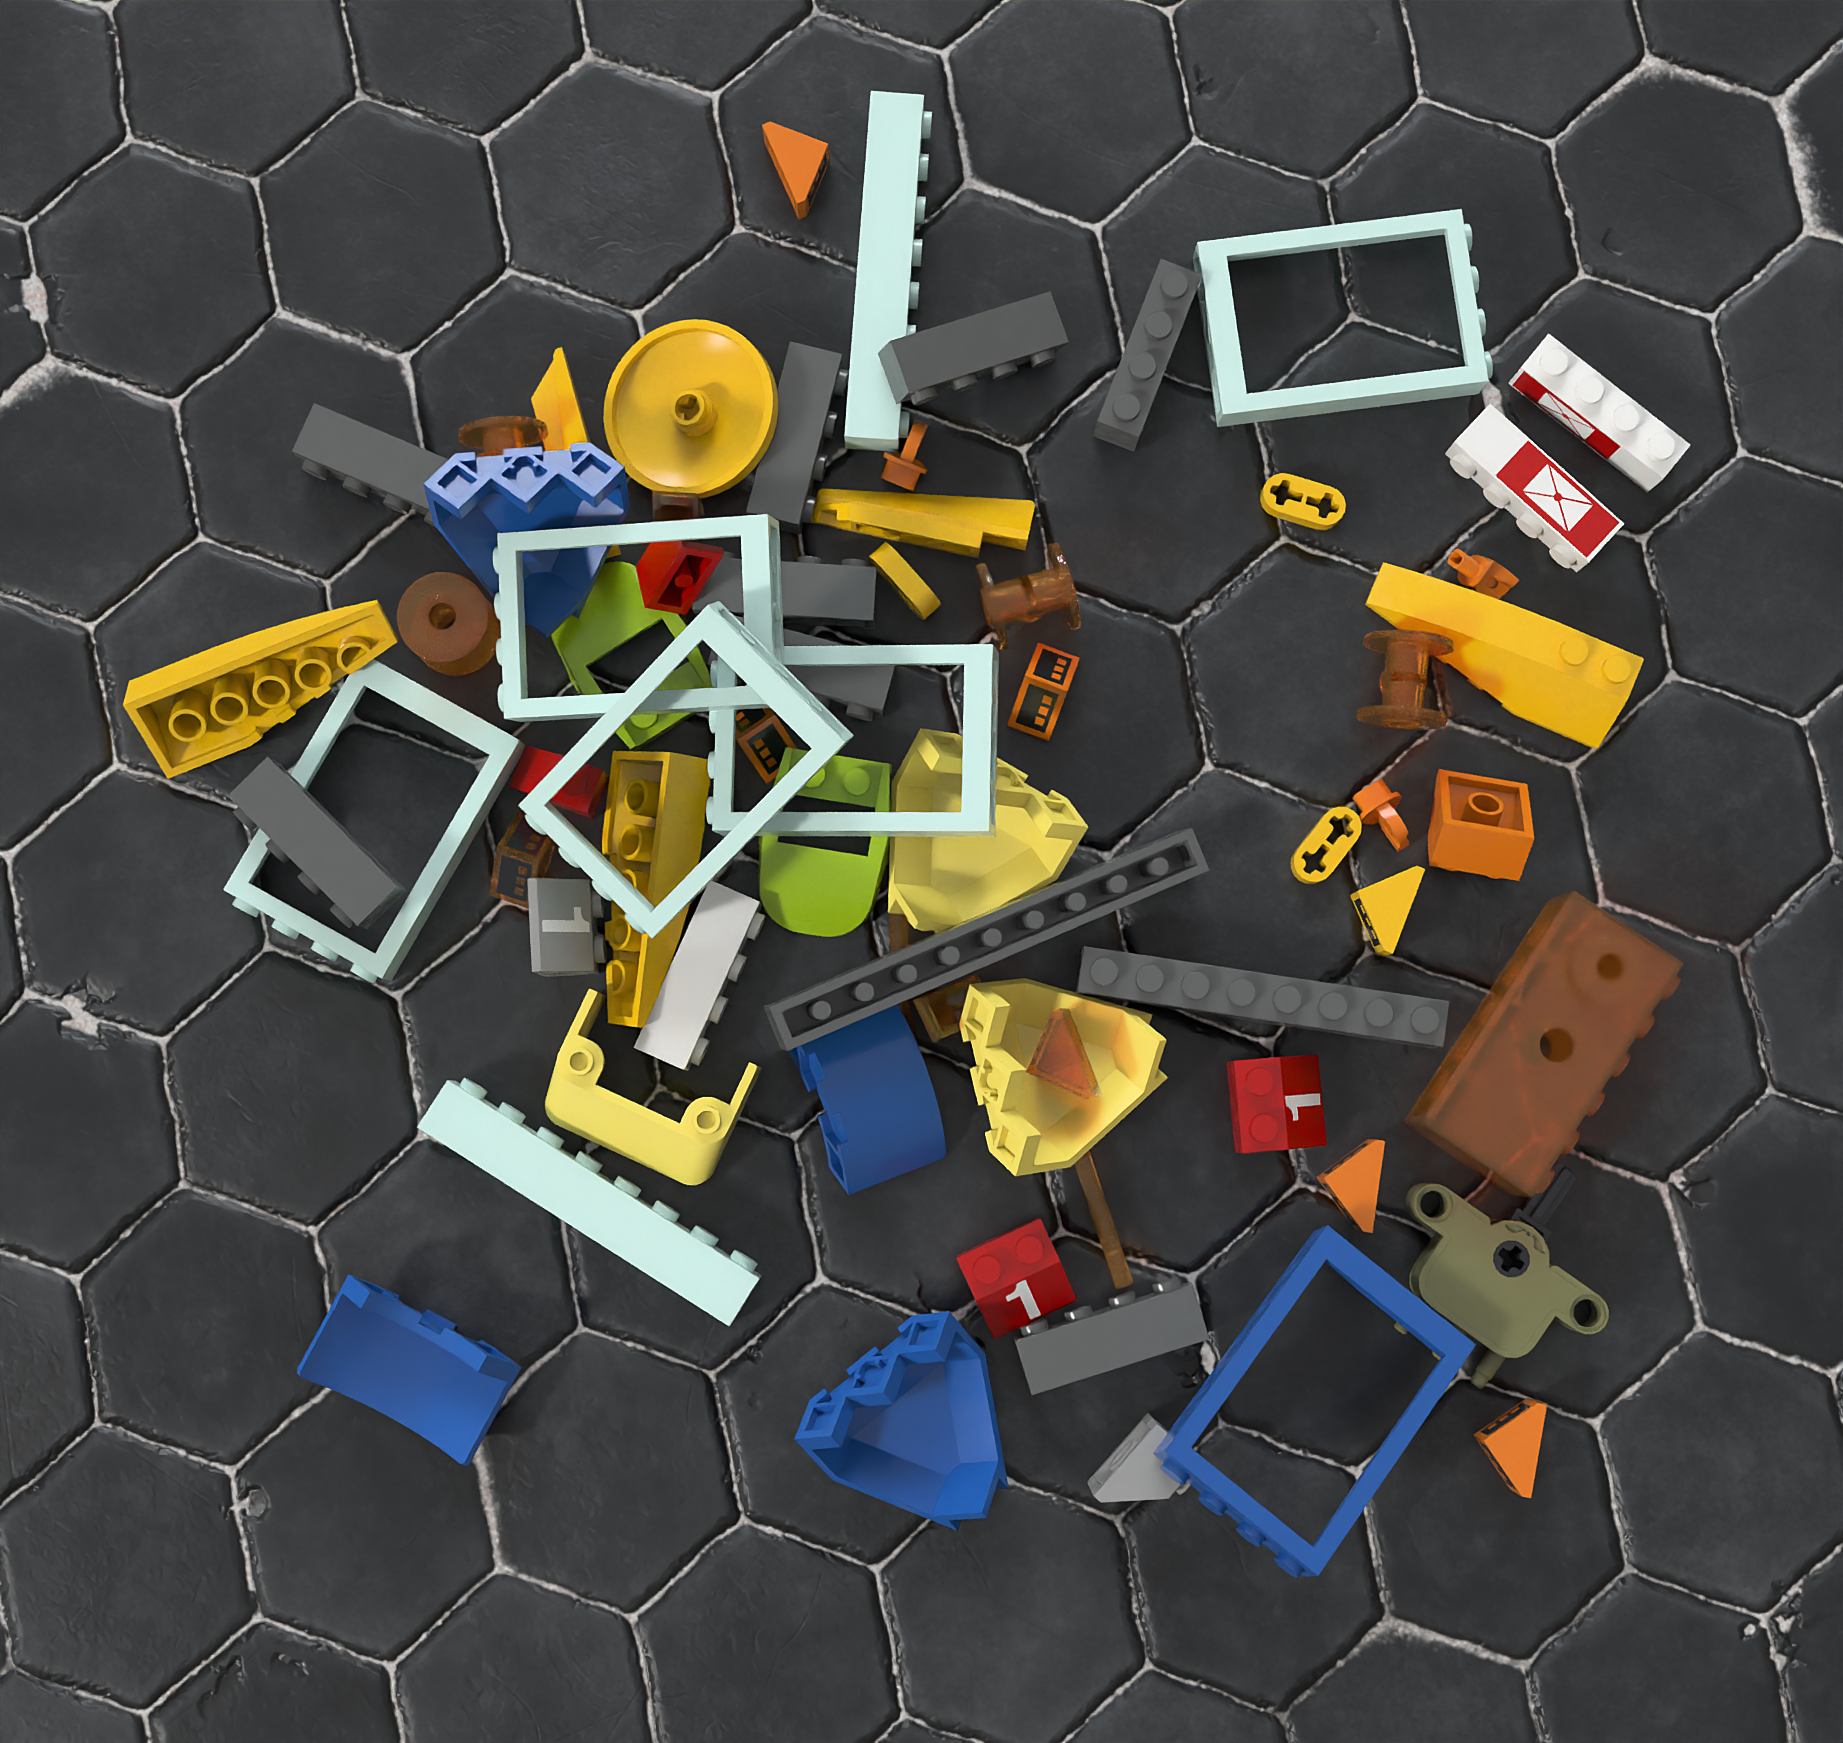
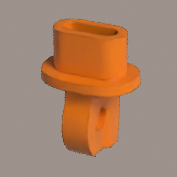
(903, 467)
(1482, 574)
(1379, 807)

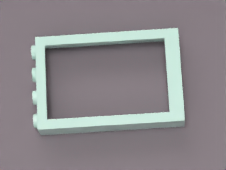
(1221, 337)
(760, 597)
(771, 682)
(503, 757)
(978, 758)

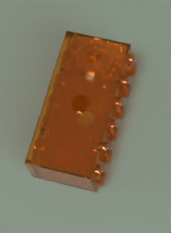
(1585, 989)

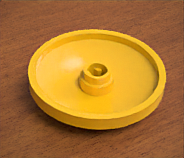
(691, 408)

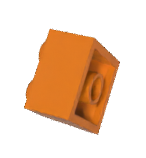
(1480, 825)

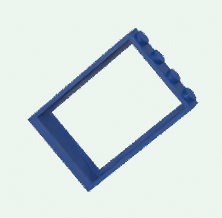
(1221, 1493)

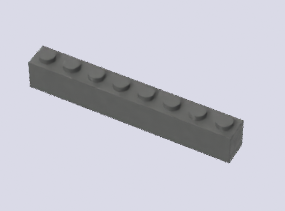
(1262, 997)

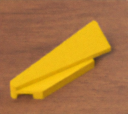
(559, 408)
(928, 520)

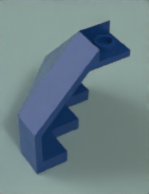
(531, 492)
(913, 1424)

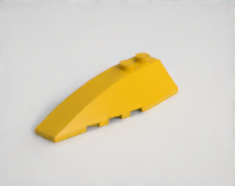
(1514, 654)
(248, 685)
(654, 841)

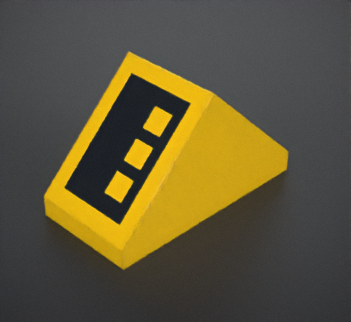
(1386, 906)

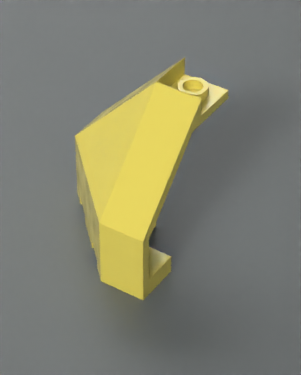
(958, 878)
(1030, 1119)

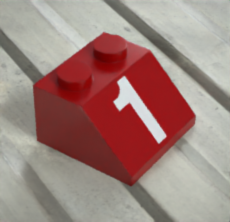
(1276, 1103)
(1016, 1277)

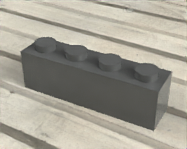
(973, 348)
(1147, 355)
(804, 420)
(366, 460)
(810, 591)
(857, 688)
(316, 844)
(1111, 1336)

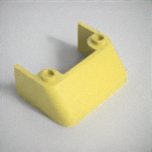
(678, 1150)

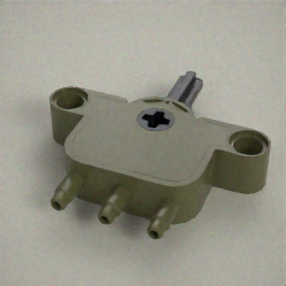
(1493, 1302)

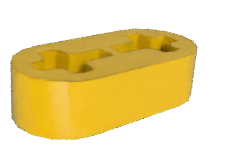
(1305, 491)
(904, 581)
(1334, 852)

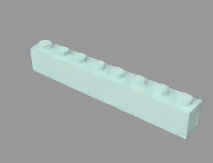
(885, 264)
(591, 1201)

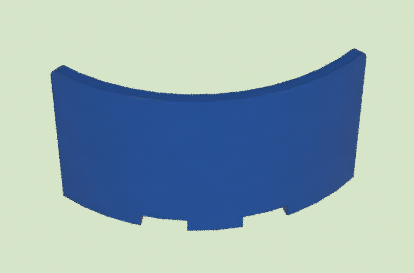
(875, 1100)
(409, 1367)

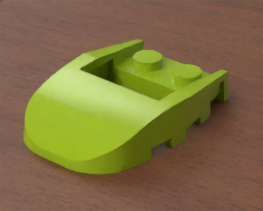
(607, 621)
(823, 888)

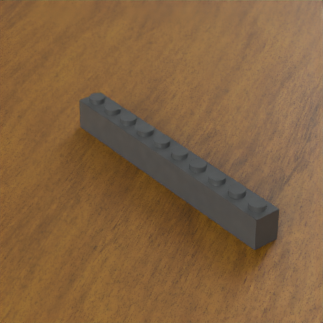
(985, 939)

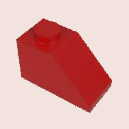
(675, 573)
(580, 794)

